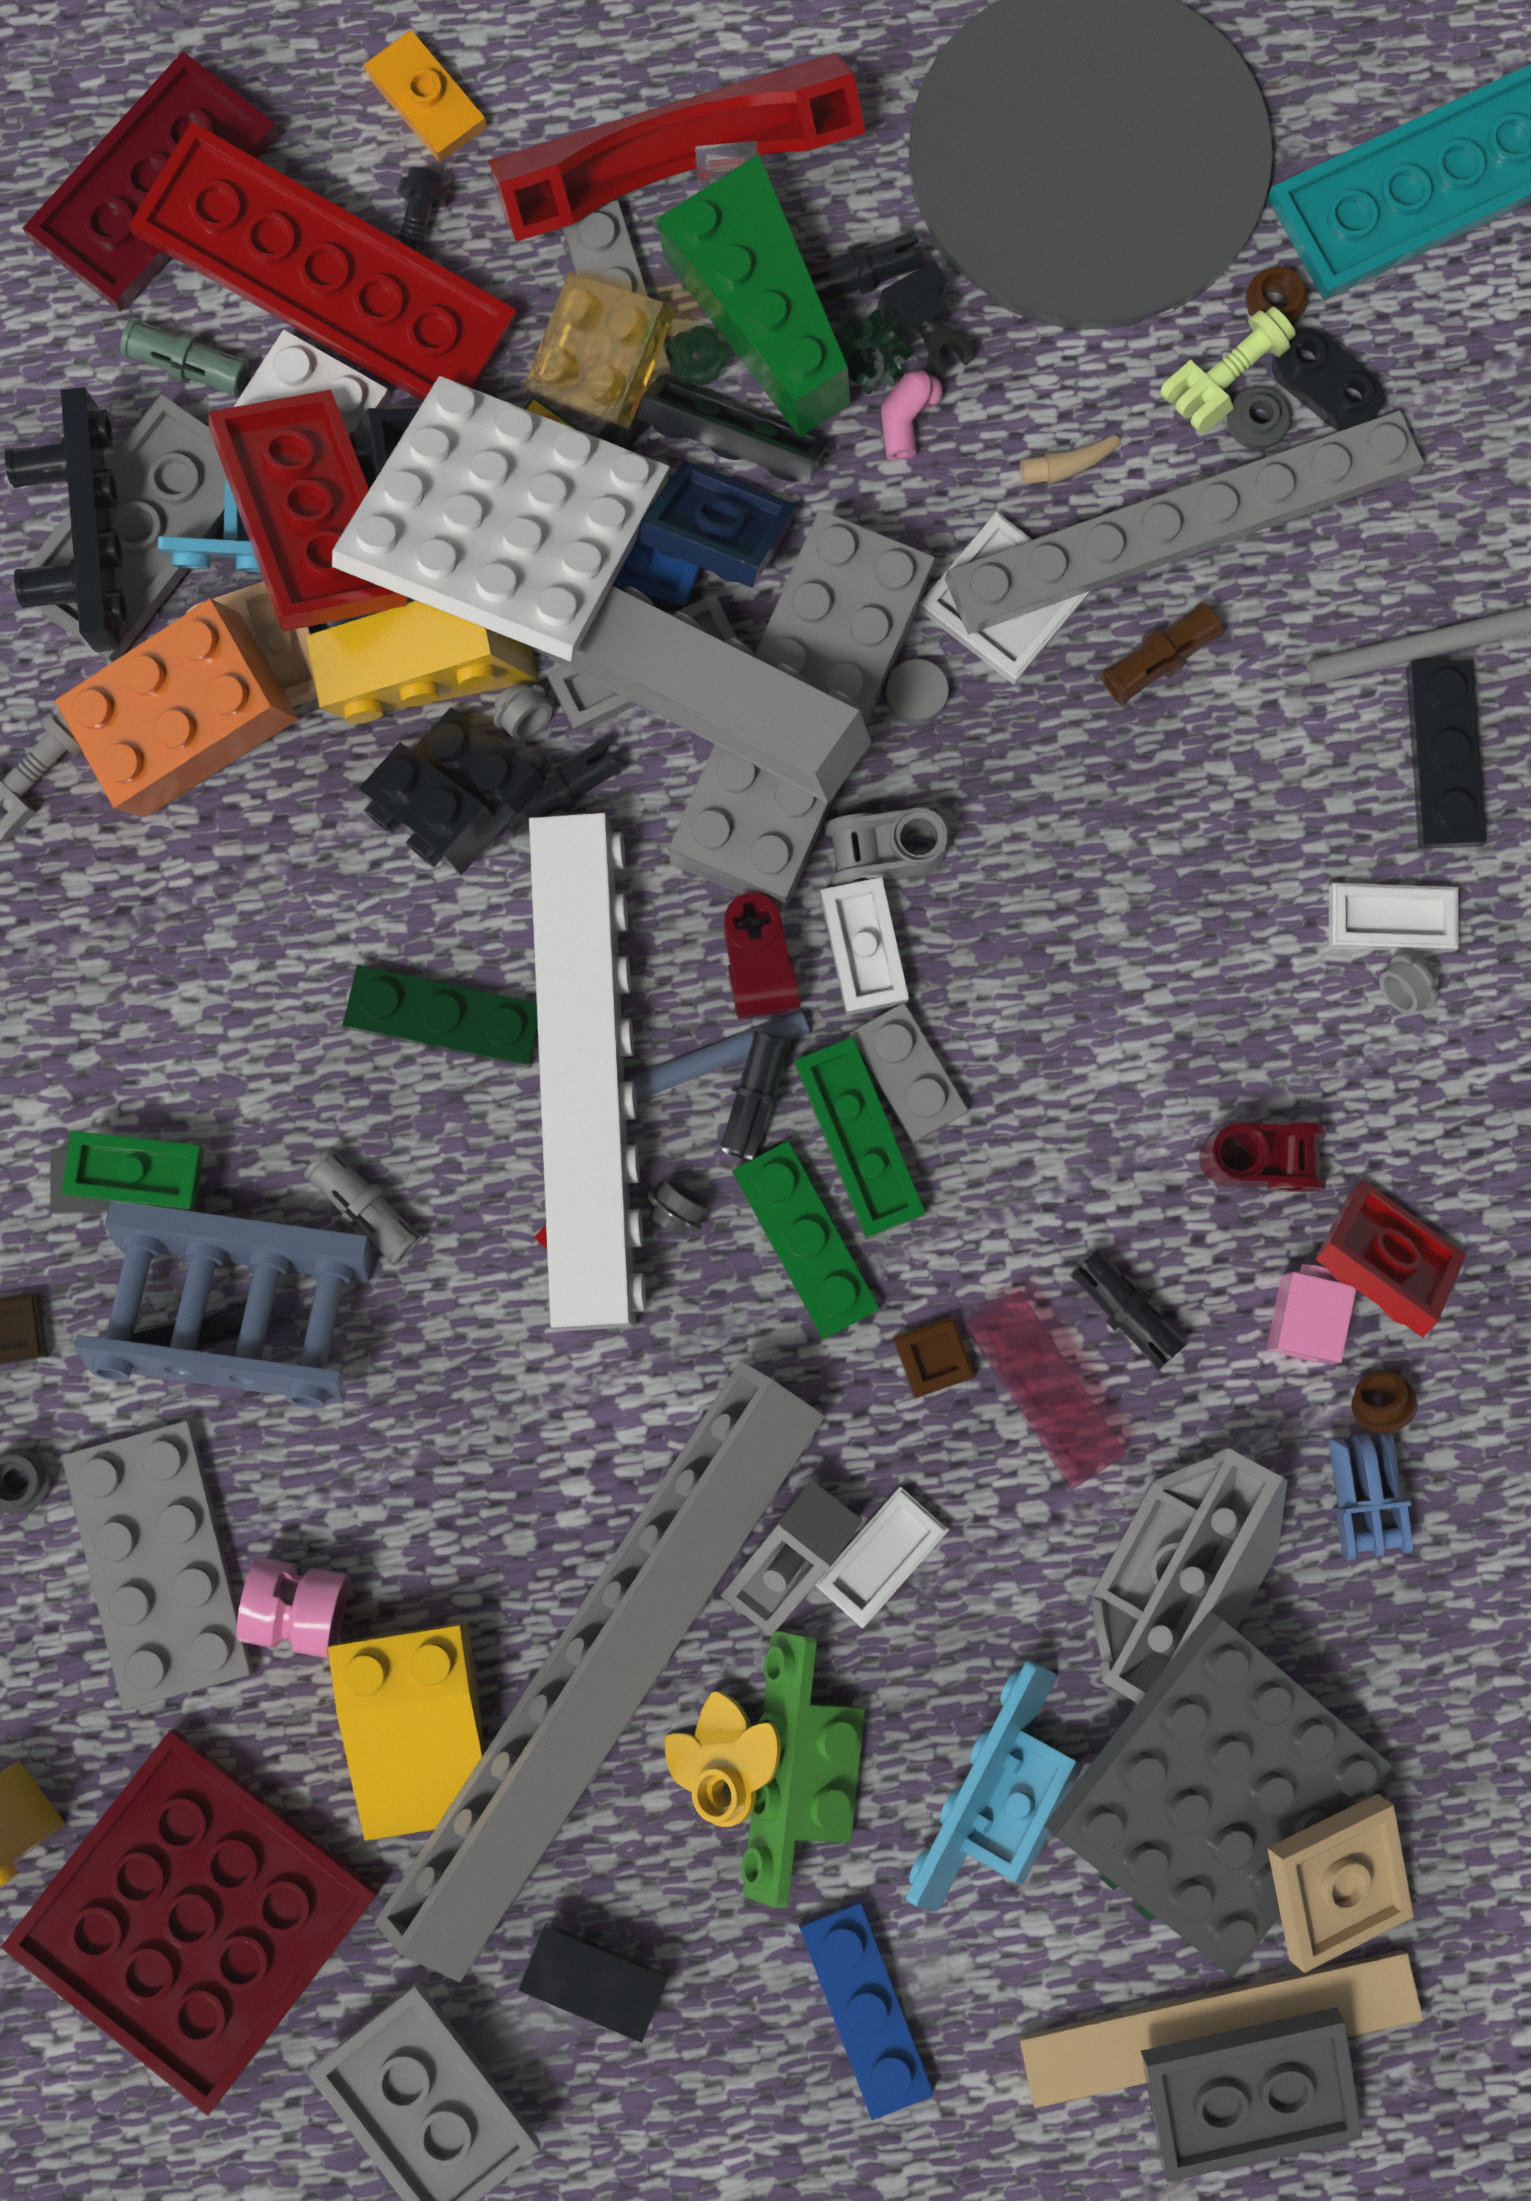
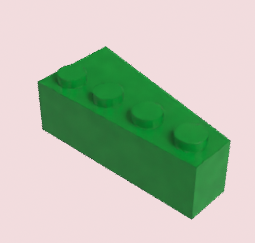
(752, 284)

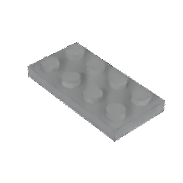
(165, 487)
(156, 1564)

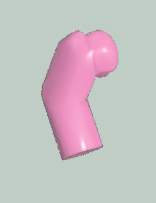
(901, 406)

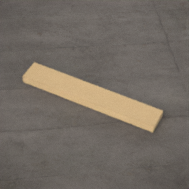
(1106, 2050)

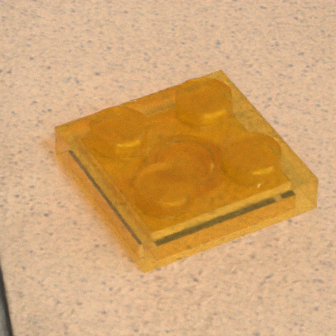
(599, 349)

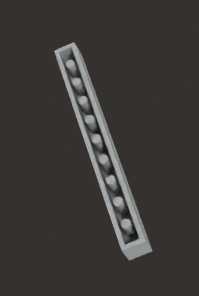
(598, 1674)

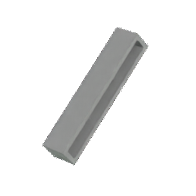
(722, 692)

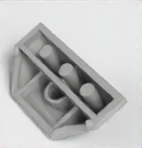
(1189, 1551)

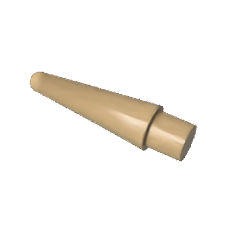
(1062, 465)

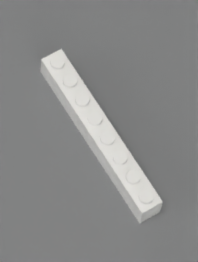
(583, 1073)

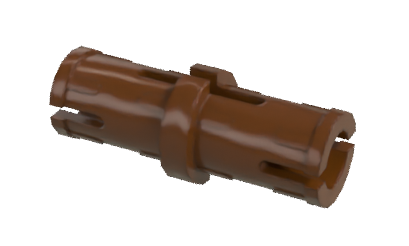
(1162, 653)

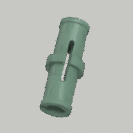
(185, 357)

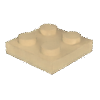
(1340, 1882)

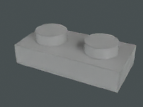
(908, 1073)

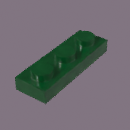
(442, 1016)

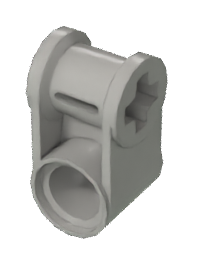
(881, 846)

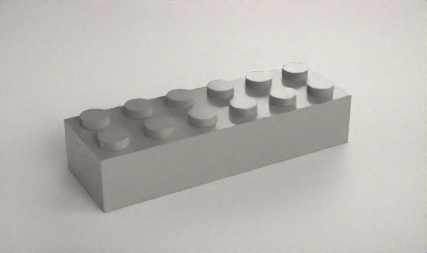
(842, 632)

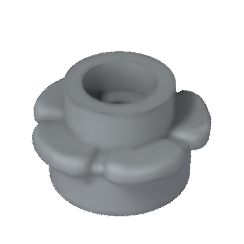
(522, 711)
(1409, 984)

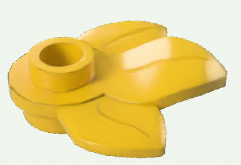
(723, 1752)

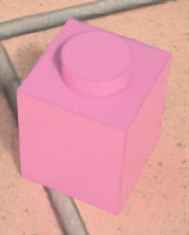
(1311, 1316)

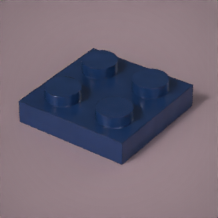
(717, 523)

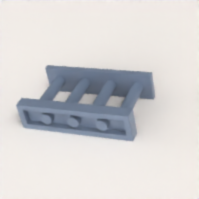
(206, 1243)

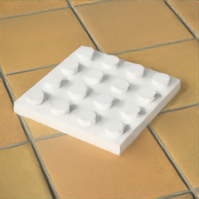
(501, 518)

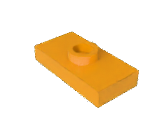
(425, 96)

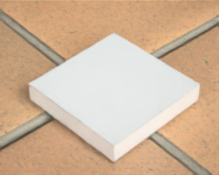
(1013, 643)

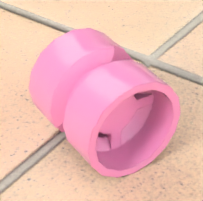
(292, 1607)

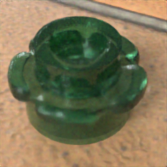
(693, 370)

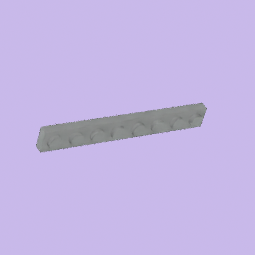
(1183, 522)

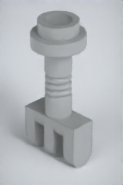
(22, 777)

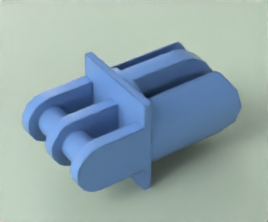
(1376, 1489)

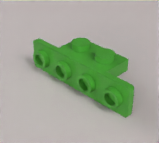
(815, 1775)

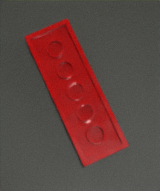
(319, 267)

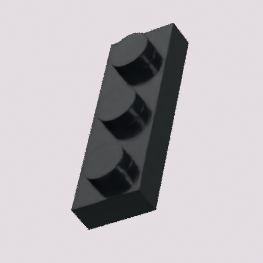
(732, 429)
(1445, 754)

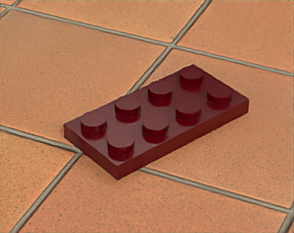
(90, 213)

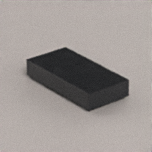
(593, 1982)

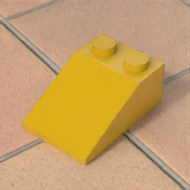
(407, 1724)

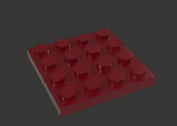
(190, 1920)

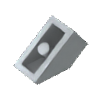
(792, 1558)

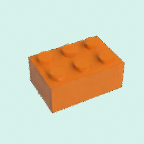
(176, 709)

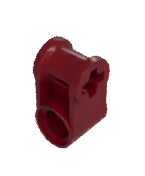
(759, 968)
(1277, 1156)

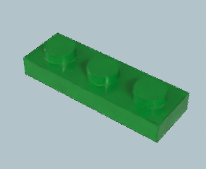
(859, 1138)
(805, 1240)

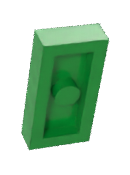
(132, 1170)

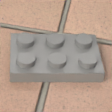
(424, 2104)

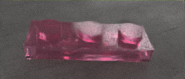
(1045, 1390)

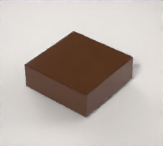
(934, 1357)

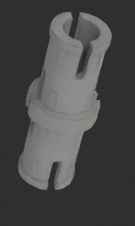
(363, 1205)

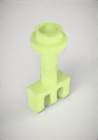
(1202, 394)

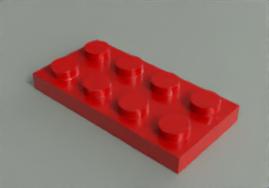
(295, 497)

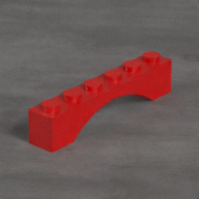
(583, 171)

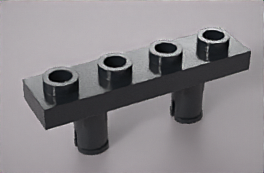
(96, 547)

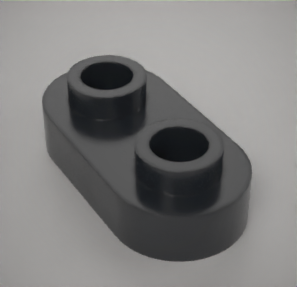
(1322, 382)

